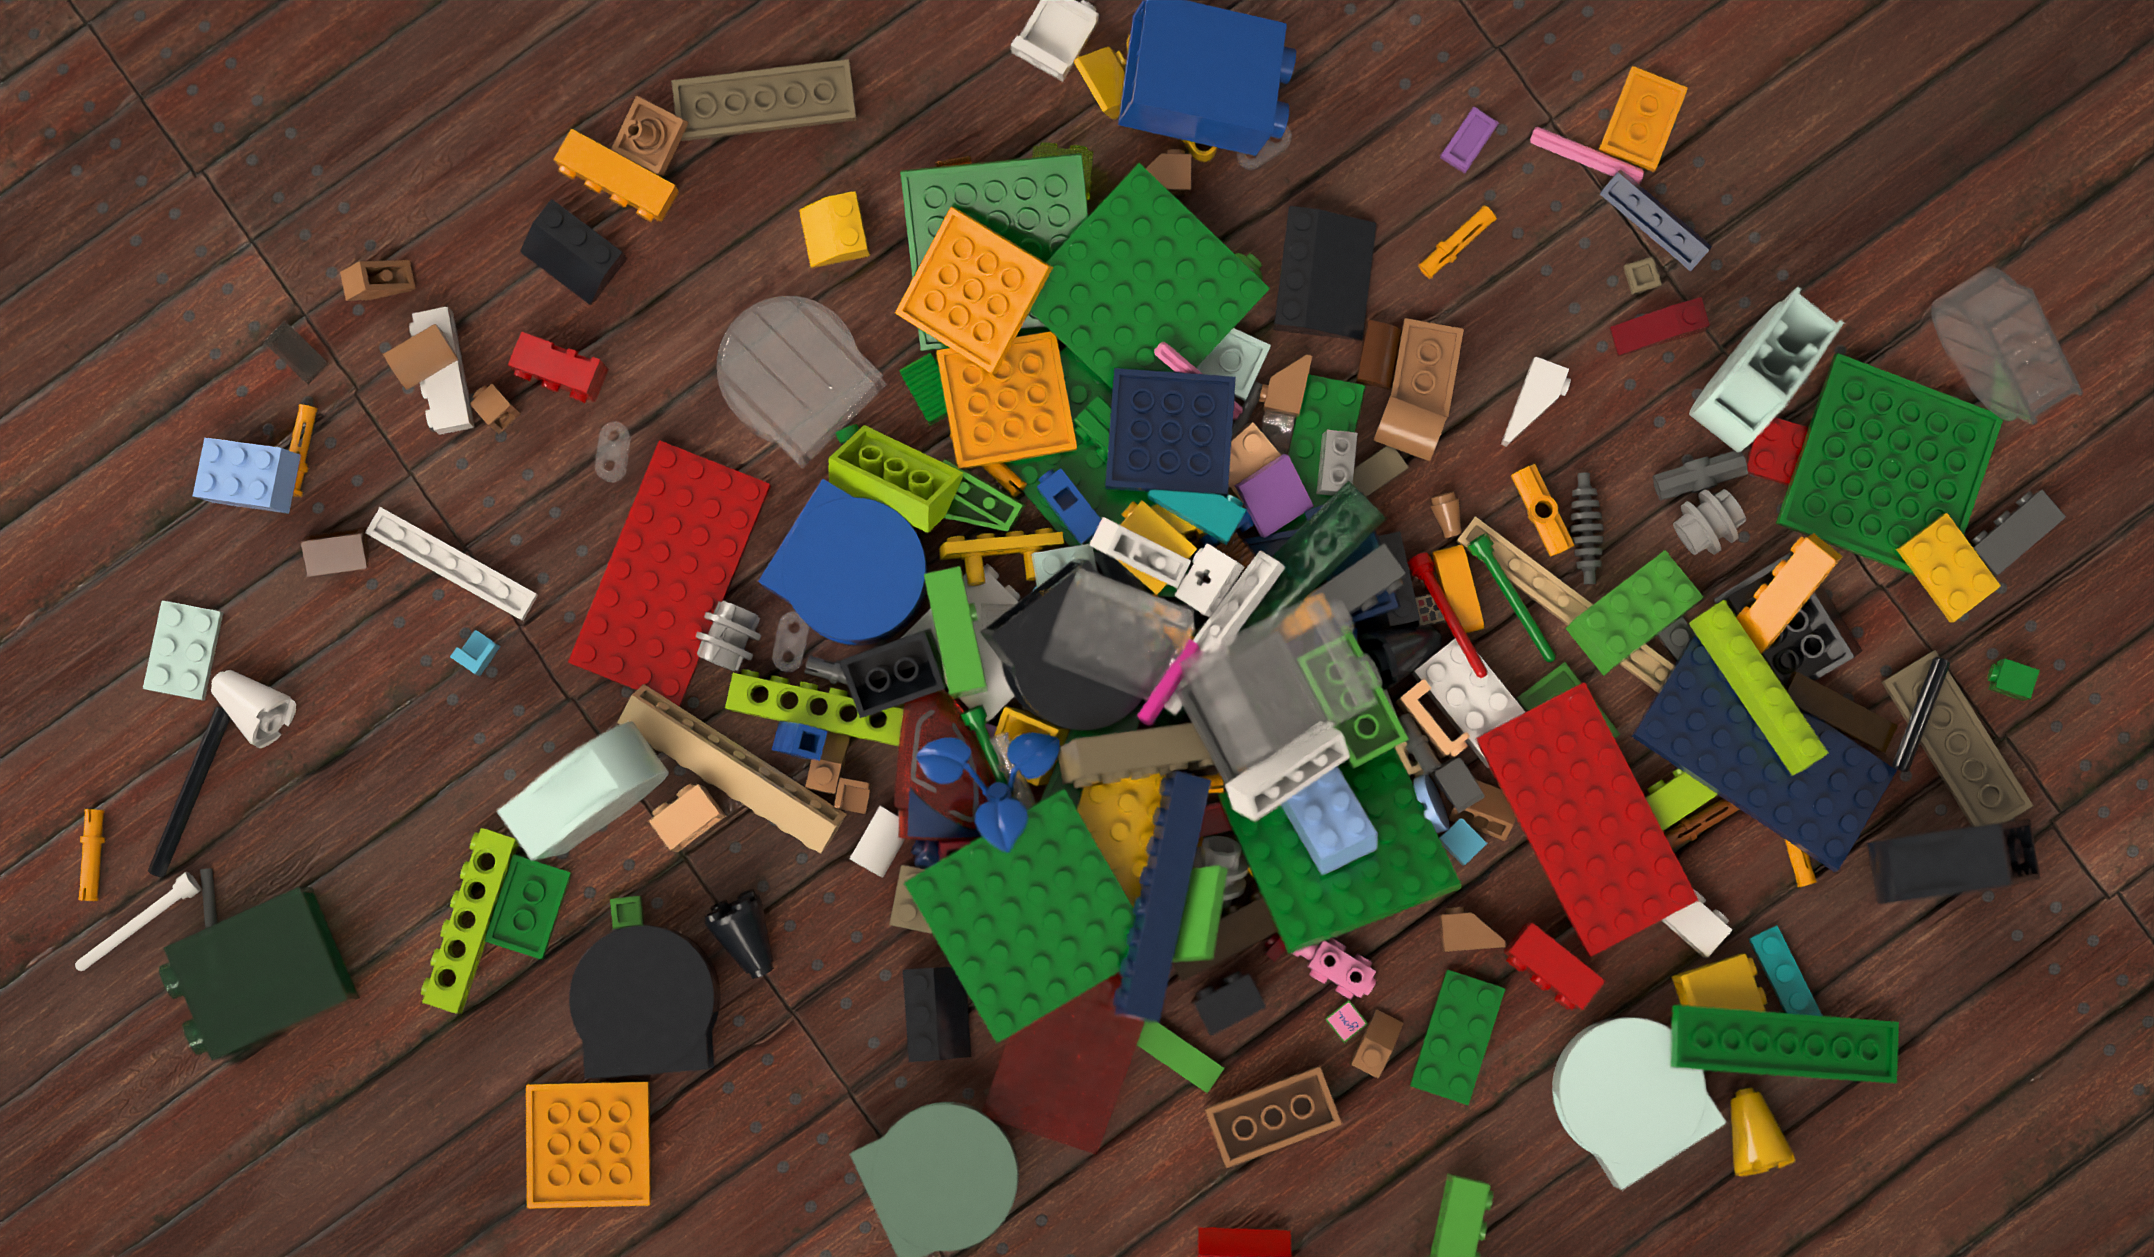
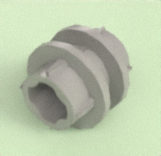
(1713, 519)
(728, 636)
(1224, 853)

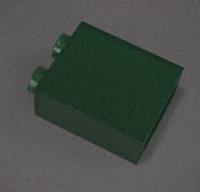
(257, 974)

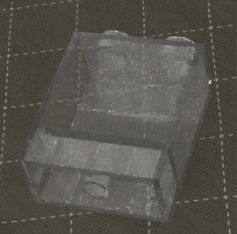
(1282, 681)

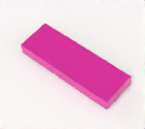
(1166, 686)

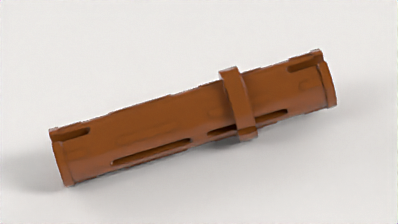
(1701, 821)

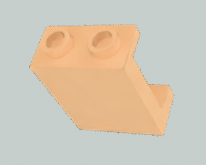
(1438, 740)

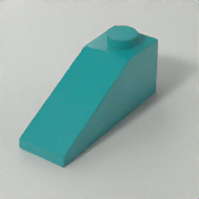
(1207, 512)

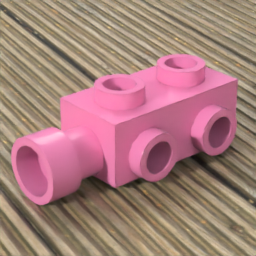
(1341, 970)

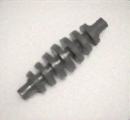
(1586, 528)

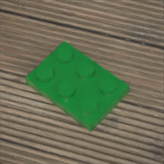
(528, 907)

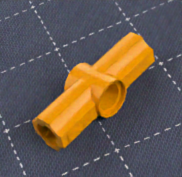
(1534, 491)

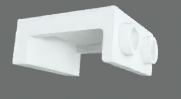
(1056, 35)

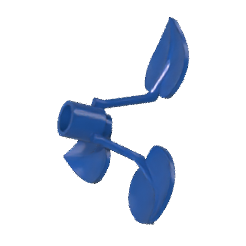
(1002, 817)

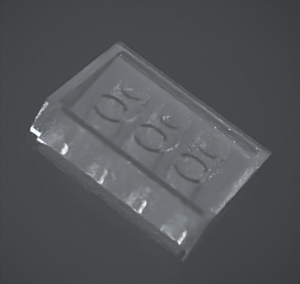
(1117, 634)

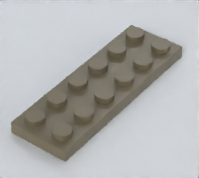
(765, 99)
(1960, 748)

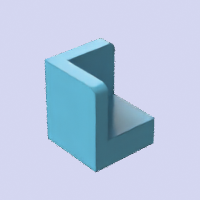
(476, 653)
(1462, 841)

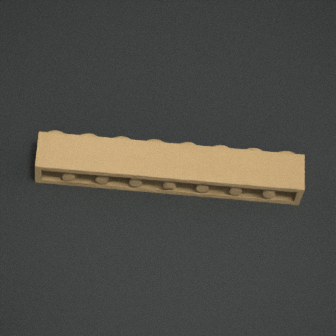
(733, 769)

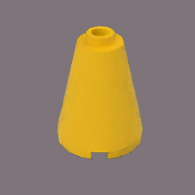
(1756, 1136)

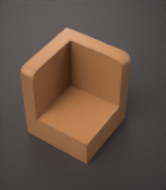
(852, 796)

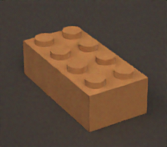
(1272, 1116)

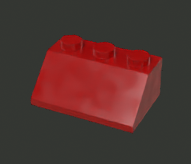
(1243, 1242)

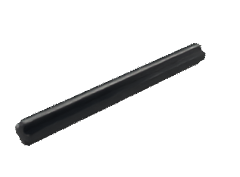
(189, 792)

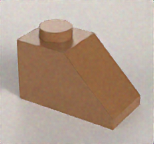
(1173, 171)
(377, 279)
(1287, 388)
(494, 408)
(825, 774)
(1466, 932)
(1376, 1044)

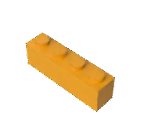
(615, 175)
(1788, 591)

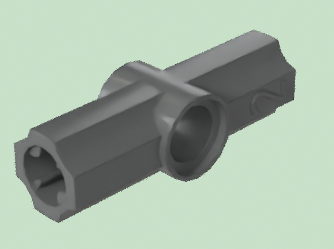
(1700, 475)

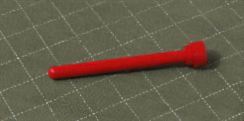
(1422, 567)

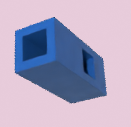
(1069, 505)
(799, 740)

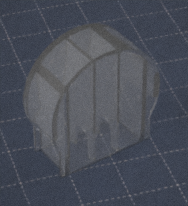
(2003, 346)
(794, 374)

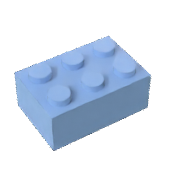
(246, 475)
(1331, 822)

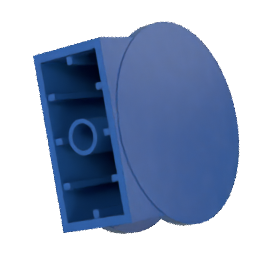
(850, 568)

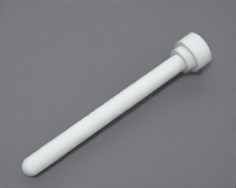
(184, 887)

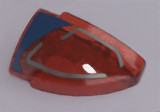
(932, 808)

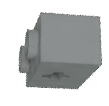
(1336, 461)

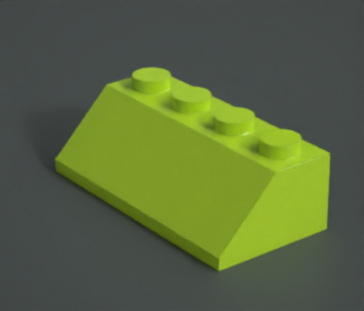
(895, 475)

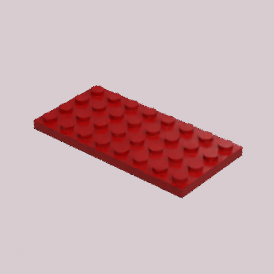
(669, 572)
(1586, 819)

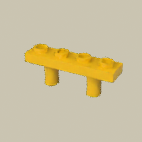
(987, 545)

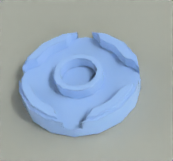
(1432, 802)

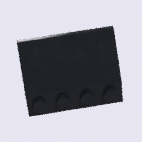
(1324, 274)
(1812, 641)

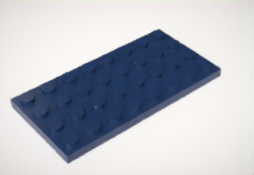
(1714, 739)

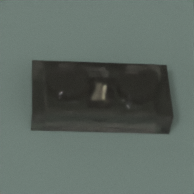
(296, 352)

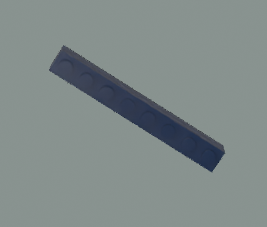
(1161, 897)

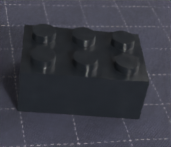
(1228, 1003)

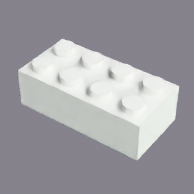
(1467, 701)

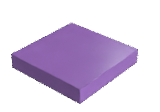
(1274, 495)

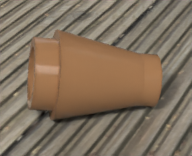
(1447, 513)

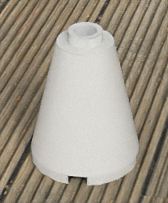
(253, 707)

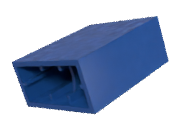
(1206, 75)

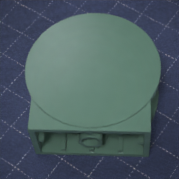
(940, 1178)

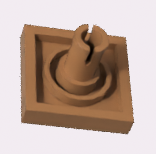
(649, 135)

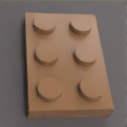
(1427, 365)

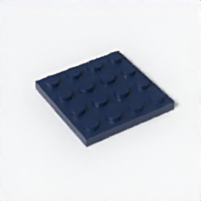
(1170, 432)

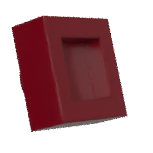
(1275, 947)

